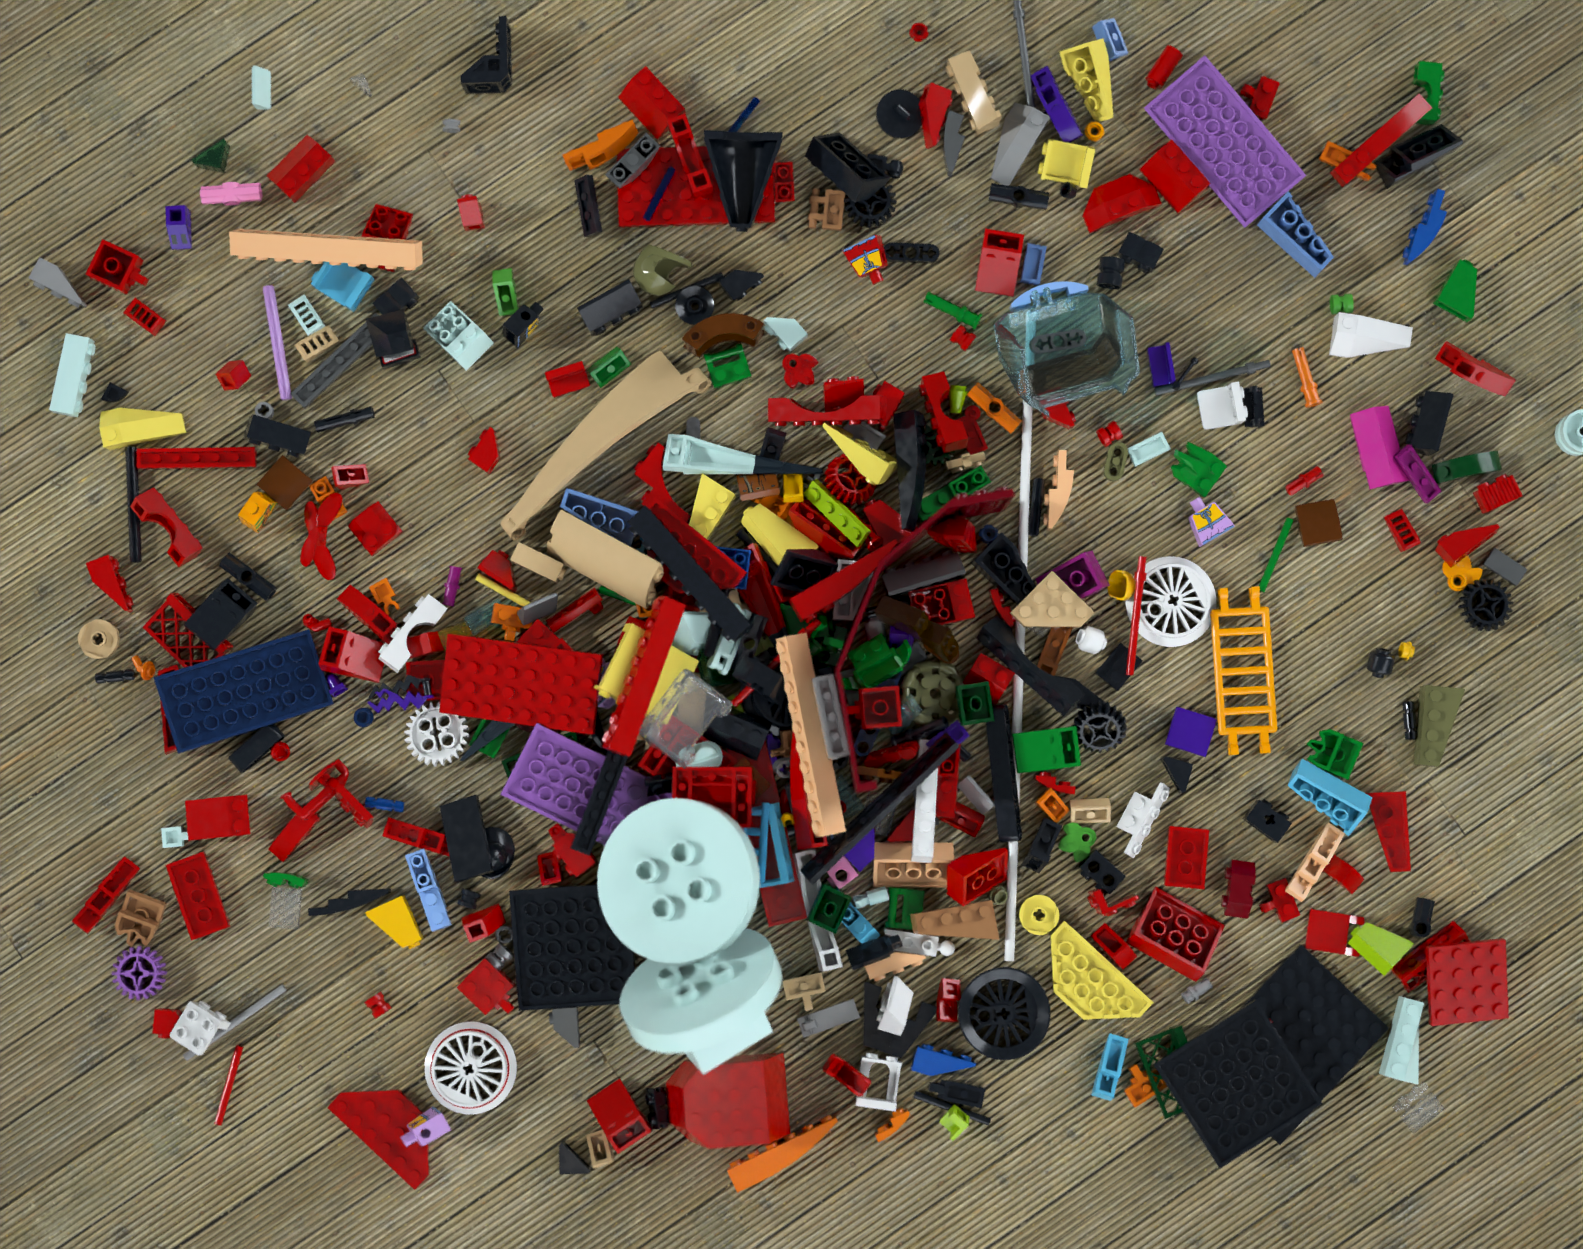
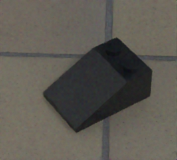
(803, 569)

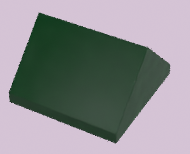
(974, 703)
(828, 908)

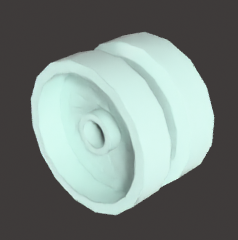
(1568, 433)

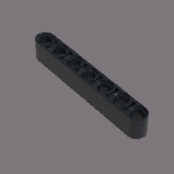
(1004, 775)

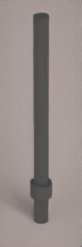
(1019, 15)
(1249, 368)

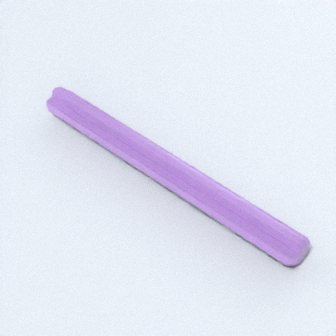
(277, 342)

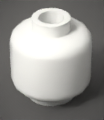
(1091, 640)

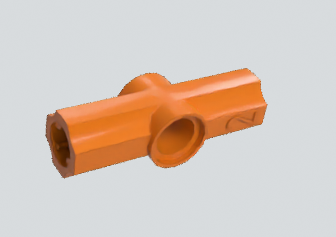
(984, 398)

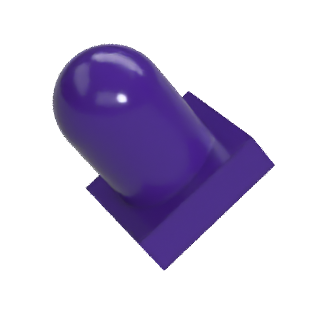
(336, 686)

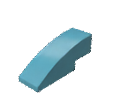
(1110, 1067)

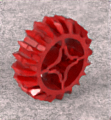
(845, 484)

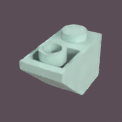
(787, 332)

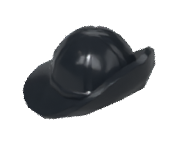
(501, 851)

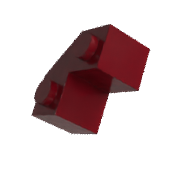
(1238, 899)

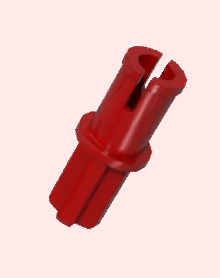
(1304, 481)

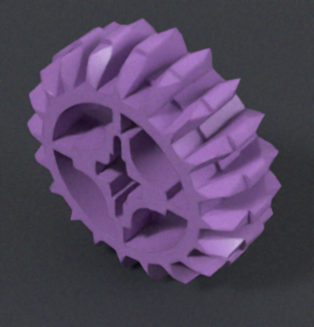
(139, 965)

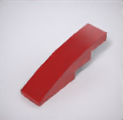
(416, 836)
(106, 895)

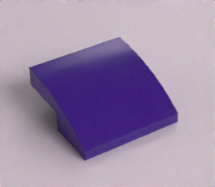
(1190, 731)

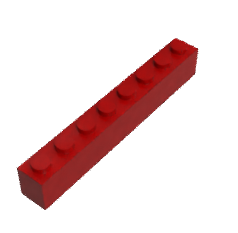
(643, 676)

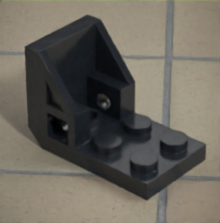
(492, 72)

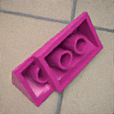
(1377, 446)

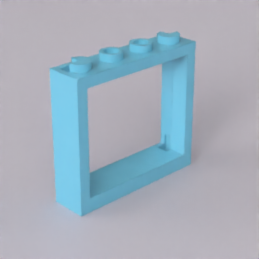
(780, 846)

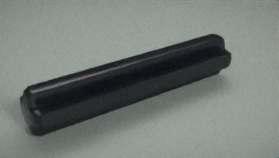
(1036, 506)

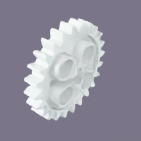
(419, 738)

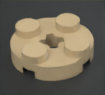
(109, 634)

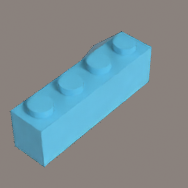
(1330, 795)

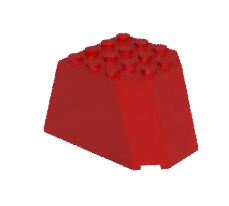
(731, 1104)

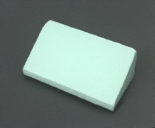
(261, 88)

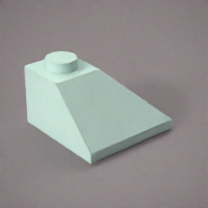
(692, 632)

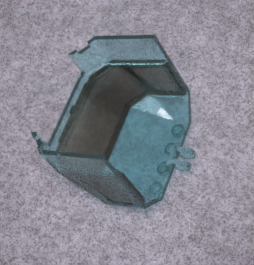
(1055, 377)

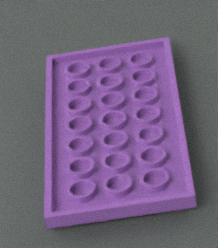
(1225, 141)
(558, 778)

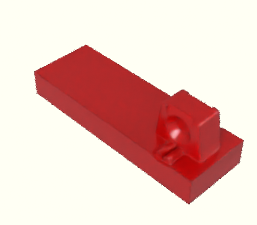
(589, 601)

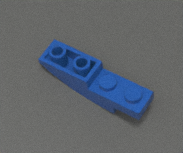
(1424, 233)

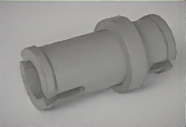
(1193, 992)

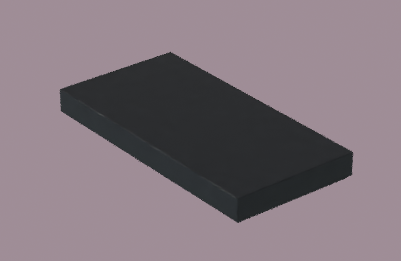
(466, 838)

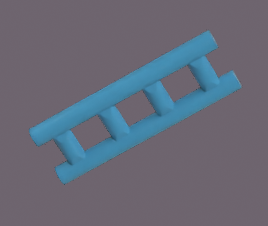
(763, 833)

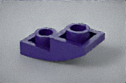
(773, 743)

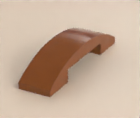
(1053, 649)

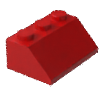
(650, 102)
(301, 168)
(1174, 176)

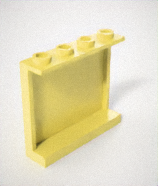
(620, 665)

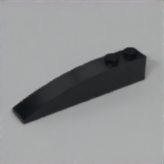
(911, 464)

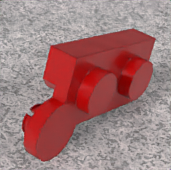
(976, 441)

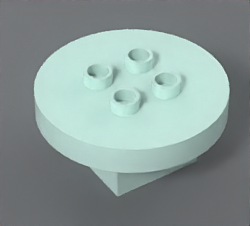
(678, 881)
(705, 1005)

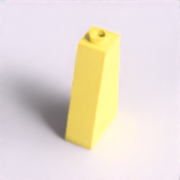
(774, 533)

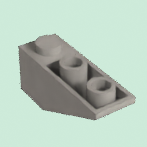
(53, 278)

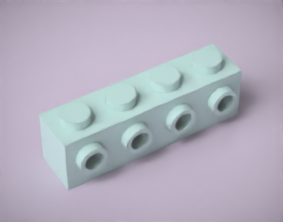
(72, 375)

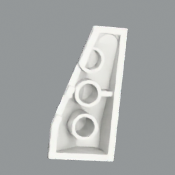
(1363, 335)

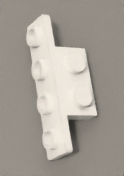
(1140, 816)

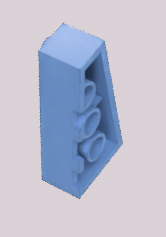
(1296, 235)
(601, 514)

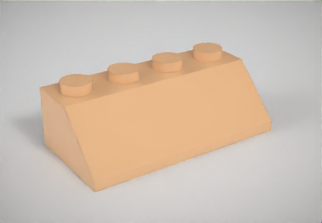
(894, 867)

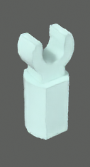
(871, 897)

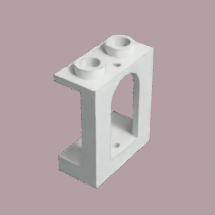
(894, 1069)

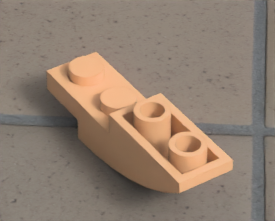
(1057, 498)

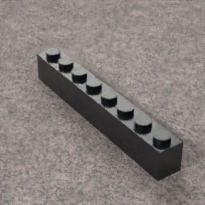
(690, 574)

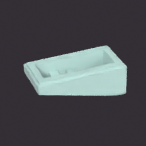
(314, 328)

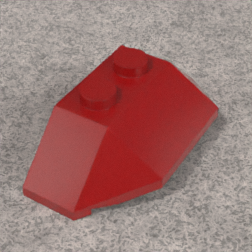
(1119, 201)
(821, 530)
(956, 534)

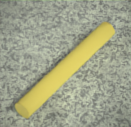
(502, 590)

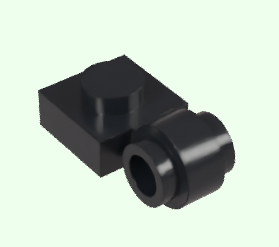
(893, 169)

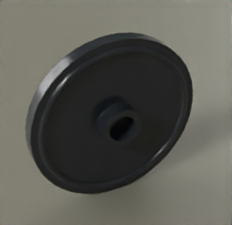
(899, 114)

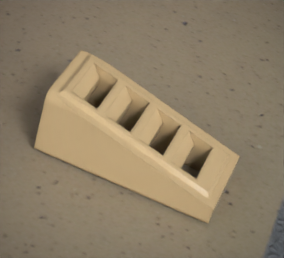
(313, 337)

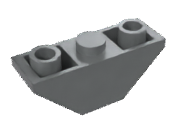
(634, 161)

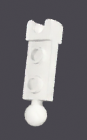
(922, 944)

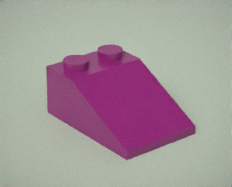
(1081, 575)

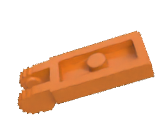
(1335, 154)

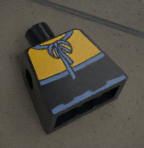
(522, 324)

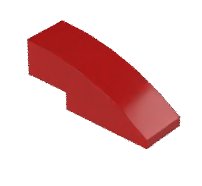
(293, 835)

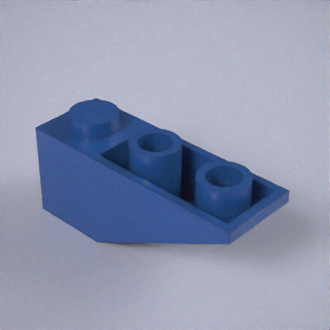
(934, 1062)

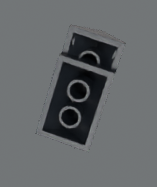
(1416, 154)

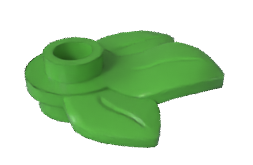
(1074, 841)

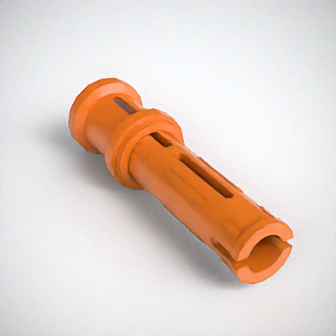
(1308, 387)

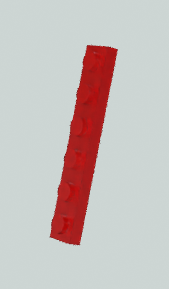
(197, 458)

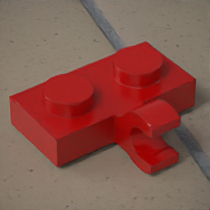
(1262, 96)
(1281, 901)

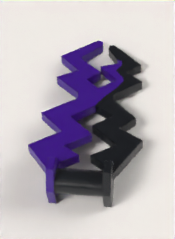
(417, 700)

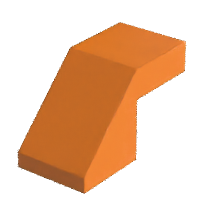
(775, 504)

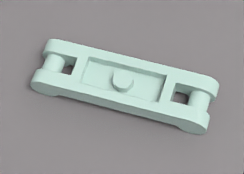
(726, 649)

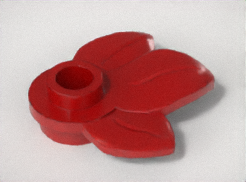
(802, 370)

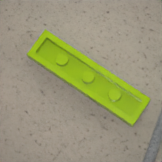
(837, 513)

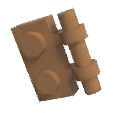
(833, 209)

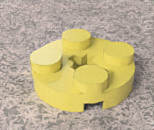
(1032, 905)

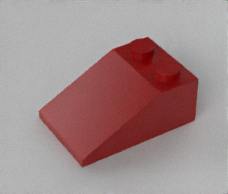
(217, 817)
(976, 874)

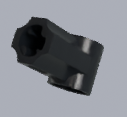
(1422, 914)

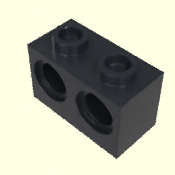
(1104, 868)

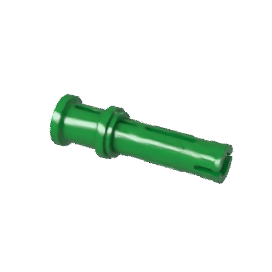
(961, 314)

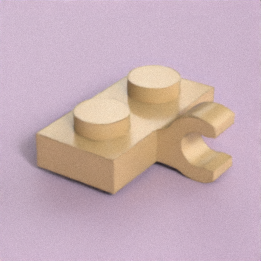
(966, 461)
(804, 987)

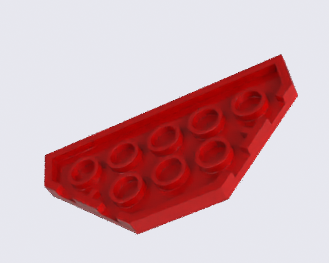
(711, 559)
(379, 1122)

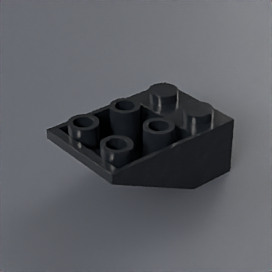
(221, 614)

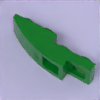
(967, 484)

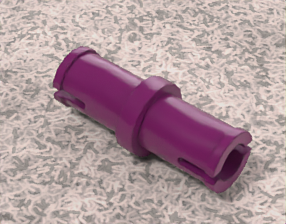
(452, 586)

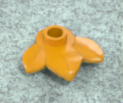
(1463, 572)

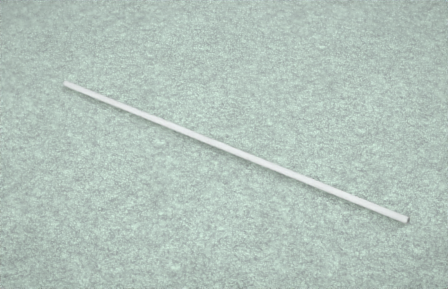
(1018, 682)

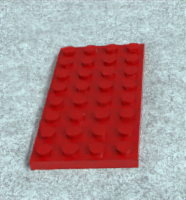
(678, 203)
(521, 683)

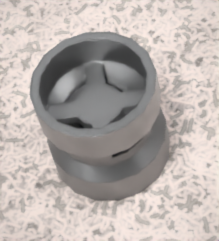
(502, 952)

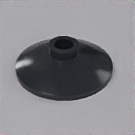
(690, 296)

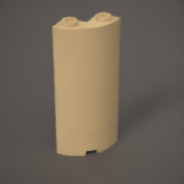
(604, 559)

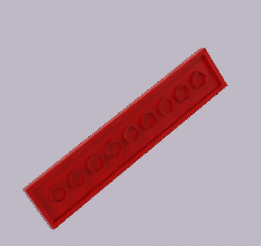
(784, 901)

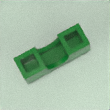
(1429, 76)

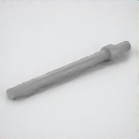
(243, 1016)

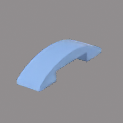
(1070, 287)

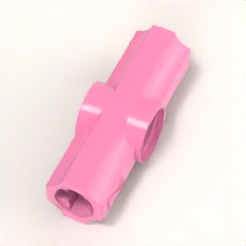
(231, 193)

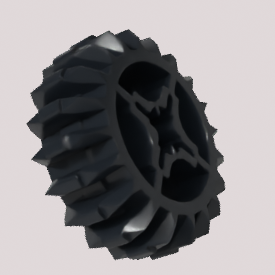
(878, 201)
(1489, 611)
(1101, 734)

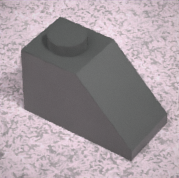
(566, 1023)

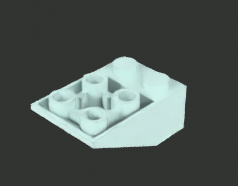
(458, 335)

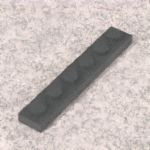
(333, 366)

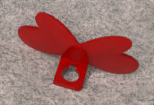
(315, 544)

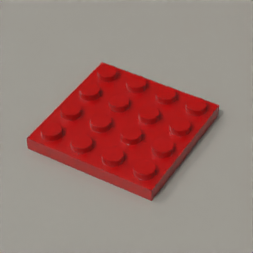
(1467, 982)

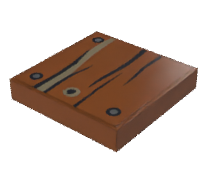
(757, 486)

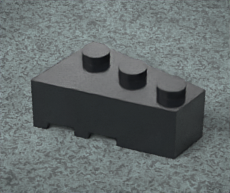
(276, 436)

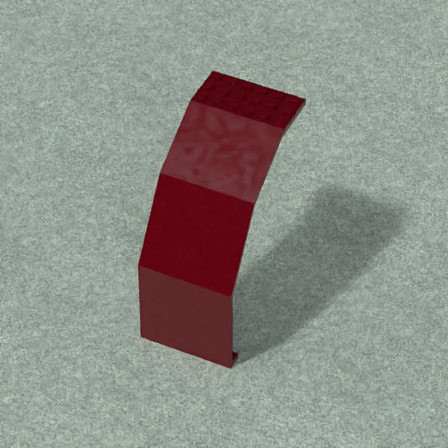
(962, 505)

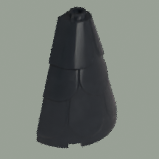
(742, 170)

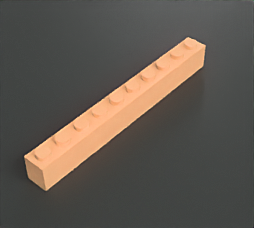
(326, 248)
(814, 761)

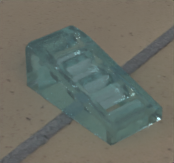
(906, 715)

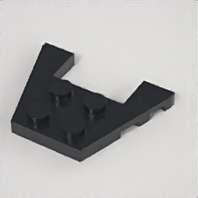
(886, 1041)

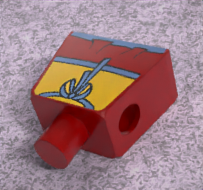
(868, 258)

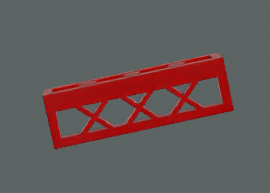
(1415, 962)

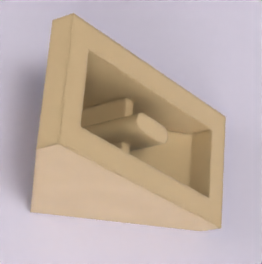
(599, 1149)

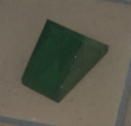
(213, 158)

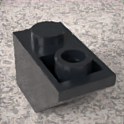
(738, 281)

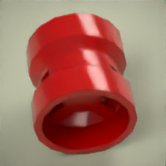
(963, 337)
(1109, 434)
(378, 1005)

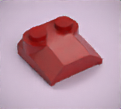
(375, 528)

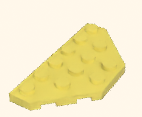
(1090, 981)

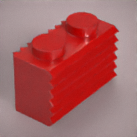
(1498, 493)

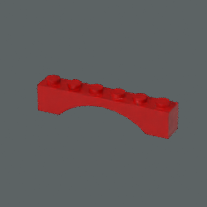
(866, 408)

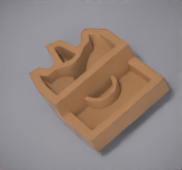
(139, 917)

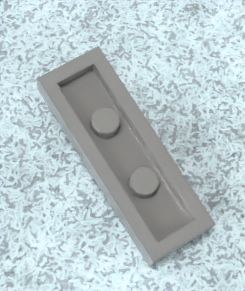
(828, 1017)

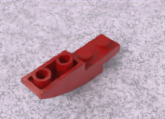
(1475, 371)
(368, 613)
(948, 786)

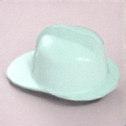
(706, 755)

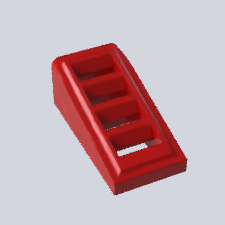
(155, 327)
(1395, 533)

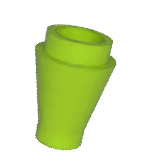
(957, 398)

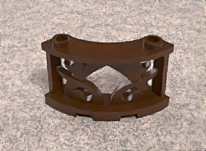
(721, 329)

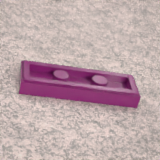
(1417, 473)

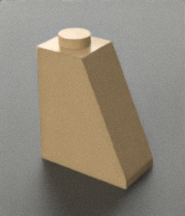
(538, 563)

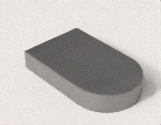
(693, 427)

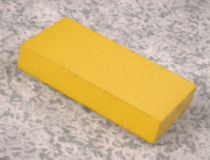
(793, 487)

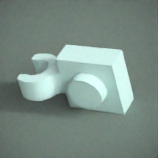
(173, 837)

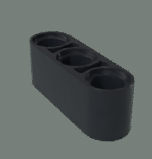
(256, 747)

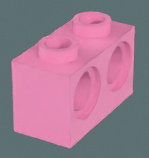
(845, 865)

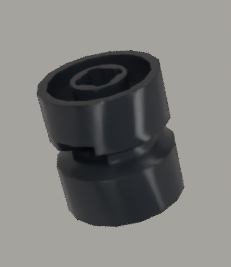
(1111, 270)

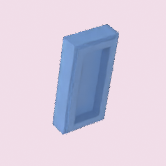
(1033, 264)

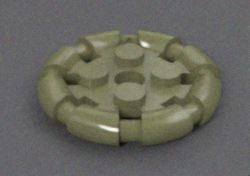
(933, 682)

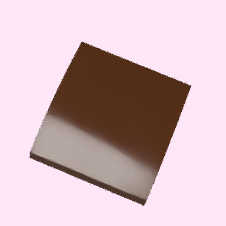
(284, 482)
(1318, 522)

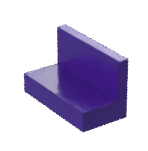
(1161, 365)

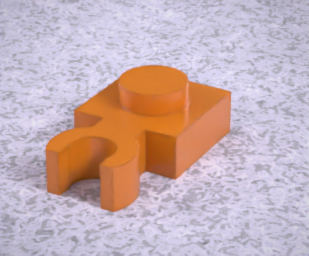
(384, 593)

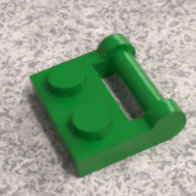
(728, 372)
(912, 903)

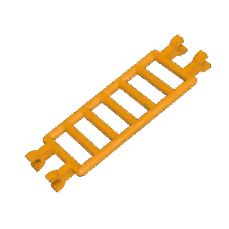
(1254, 609)

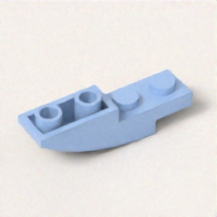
(428, 889)

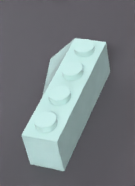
(1402, 1047)

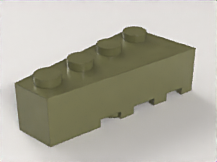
(1435, 720)

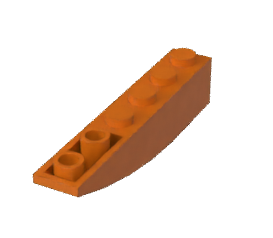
(777, 1156)

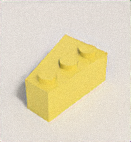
(710, 506)

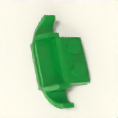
(875, 663)

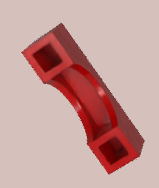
(689, 155)
(950, 433)
(153, 508)

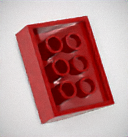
(1175, 934)

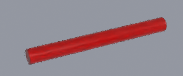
(228, 1085)

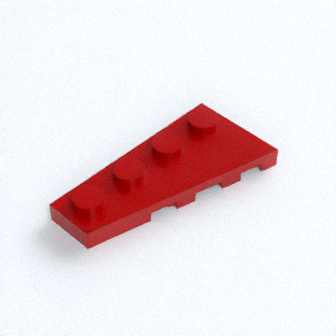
(1391, 823)

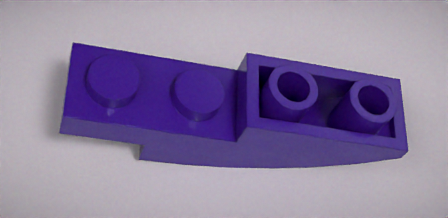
(1056, 105)

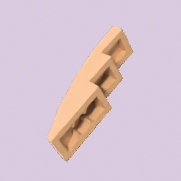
(1314, 862)

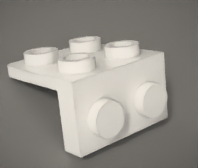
(1222, 406)
(198, 1026)

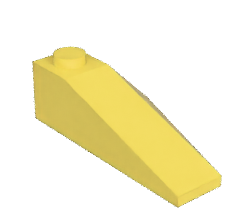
(1091, 74)
(134, 426)
(871, 463)

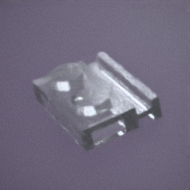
(285, 908)

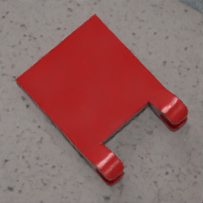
(1330, 931)

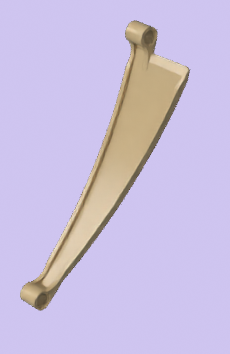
(632, 402)

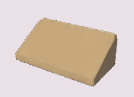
(1090, 811)

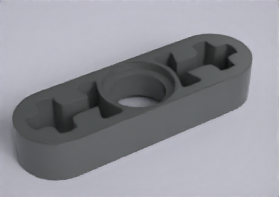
(1043, 338)

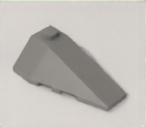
(1019, 134)

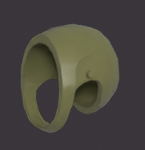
(653, 268)

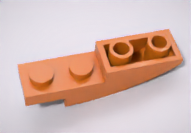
(608, 145)

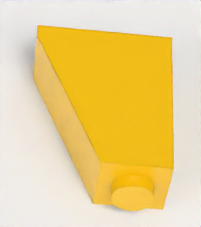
(397, 921)

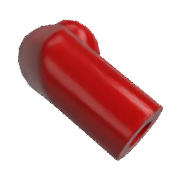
(315, 624)

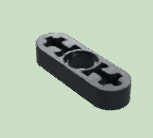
(925, 258)

